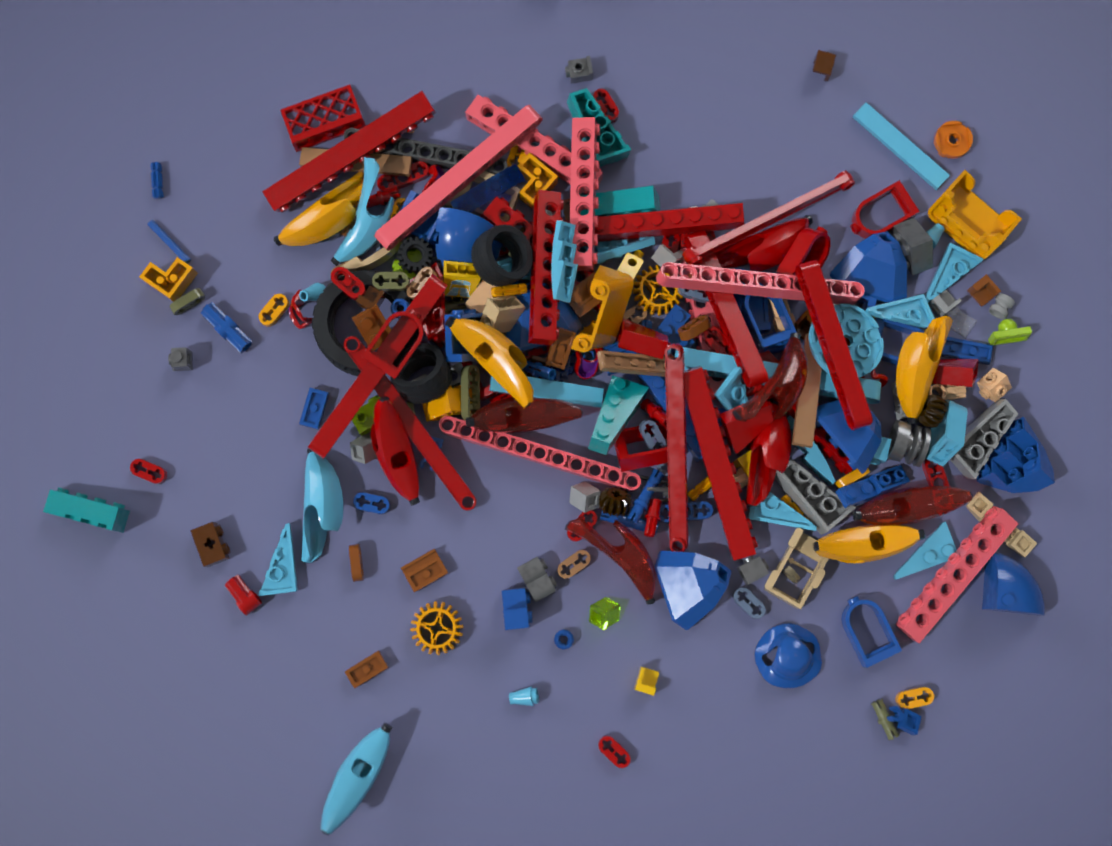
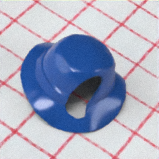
(793, 661)

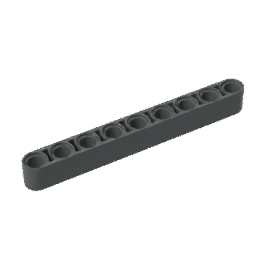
(436, 152)

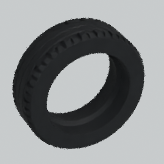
(324, 316)

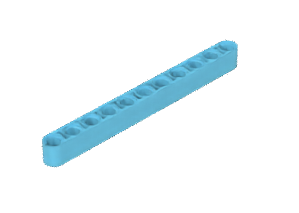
(721, 365)

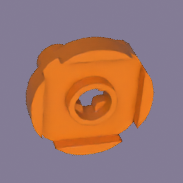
(958, 131)

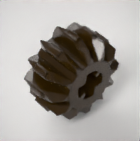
(933, 411)
(615, 501)

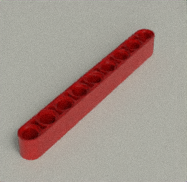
(732, 322)
(833, 344)

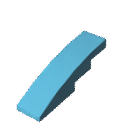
(563, 256)
(814, 459)

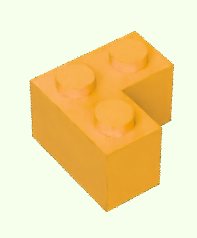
(538, 178)
(173, 281)
(445, 405)

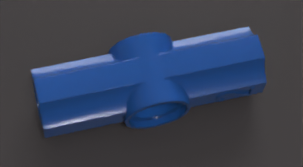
(226, 327)

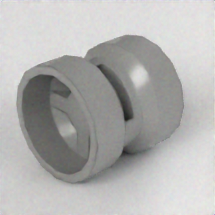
(1001, 306)

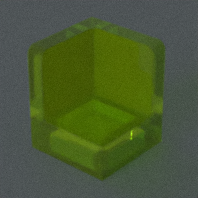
(604, 613)

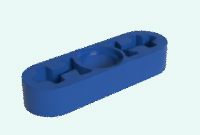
(698, 506)

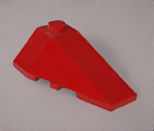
(435, 321)

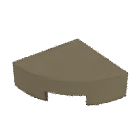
(791, 574)

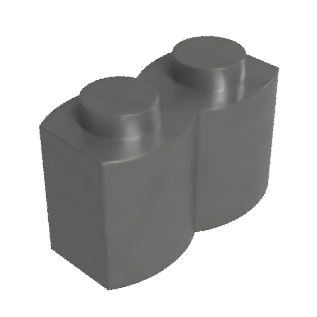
(536, 578)

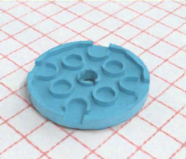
(864, 337)

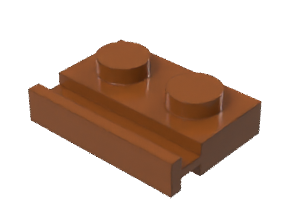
(581, 298)
(369, 324)
(424, 570)

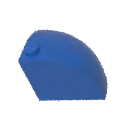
(457, 235)
(1011, 587)

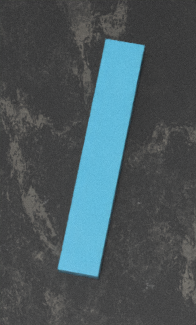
(901, 146)
(558, 390)

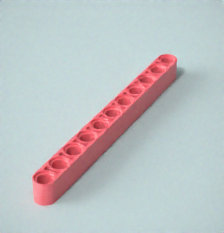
(458, 177)
(751, 279)
(547, 460)

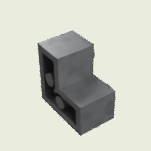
(915, 244)

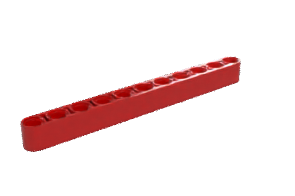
(371, 374)

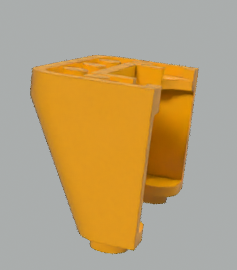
(970, 219)
(614, 291)

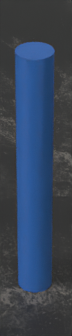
(169, 242)

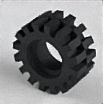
(414, 244)

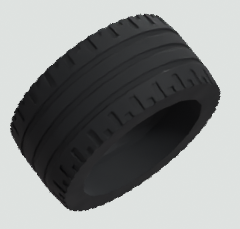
(519, 249)
(433, 384)

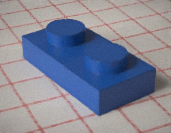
(314, 408)

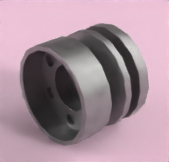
(911, 444)

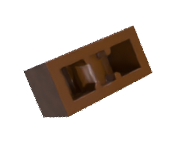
(202, 538)

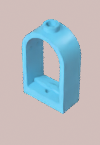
(948, 435)

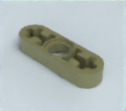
(466, 379)

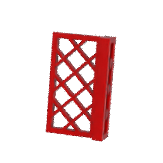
(326, 130)

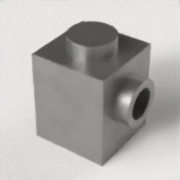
(753, 569)

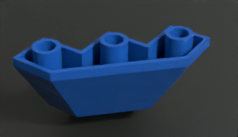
(878, 266)
(520, 332)
(857, 444)
(1018, 462)
(690, 584)

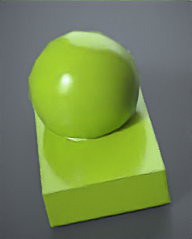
(1009, 333)

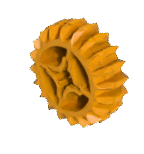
(644, 280)
(453, 632)

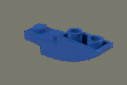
(872, 487)

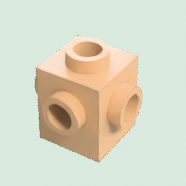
(994, 385)

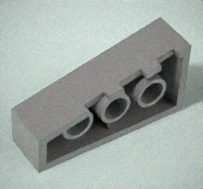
(983, 437)
(812, 497)

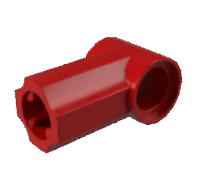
(246, 599)

